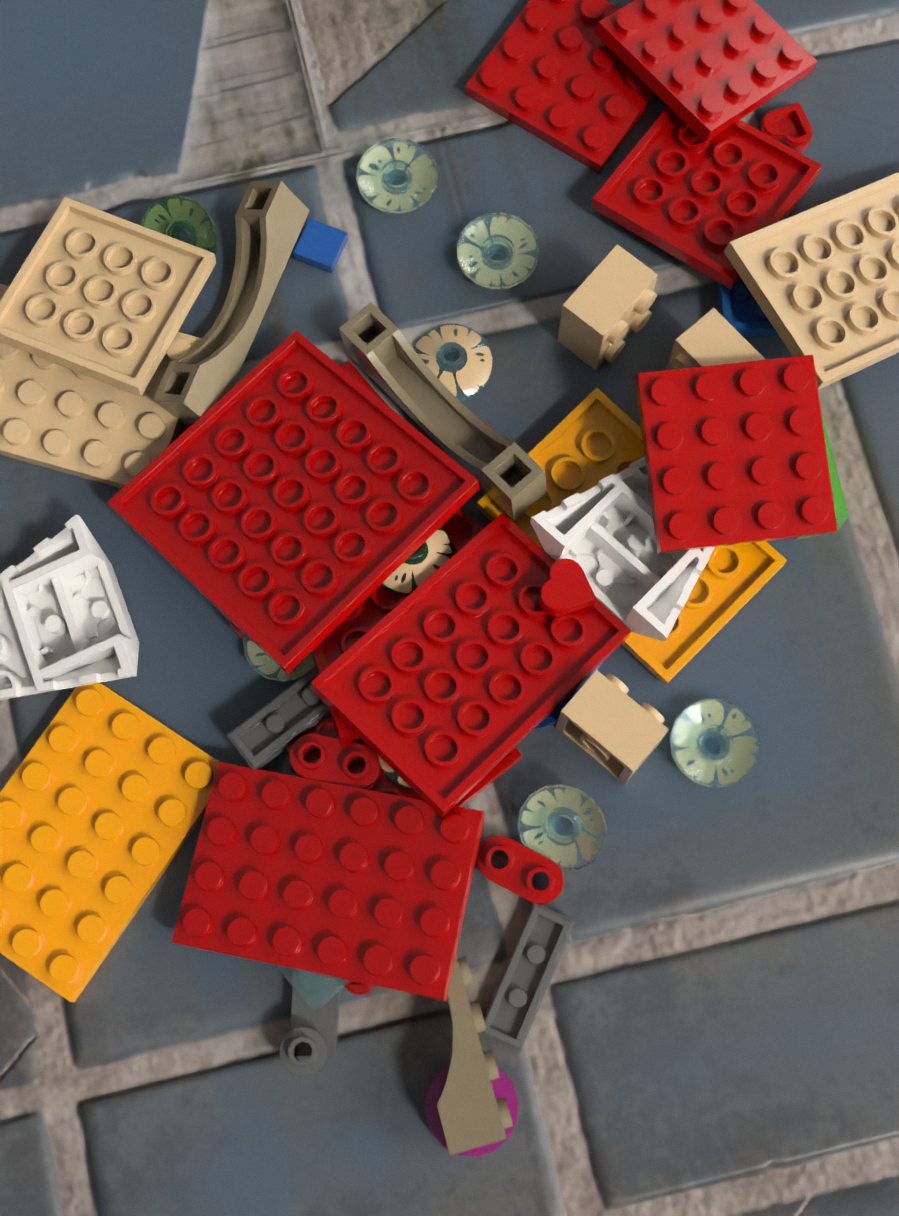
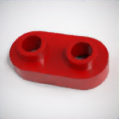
(335, 761)
(519, 871)

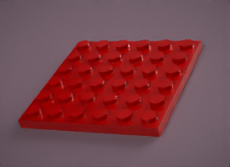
(293, 499)

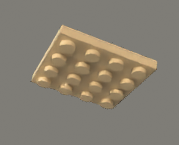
(103, 295)

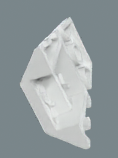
(615, 544)
(63, 618)

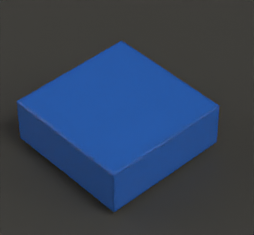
(320, 245)

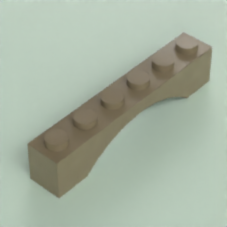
(265, 236)
(394, 365)
(468, 1102)

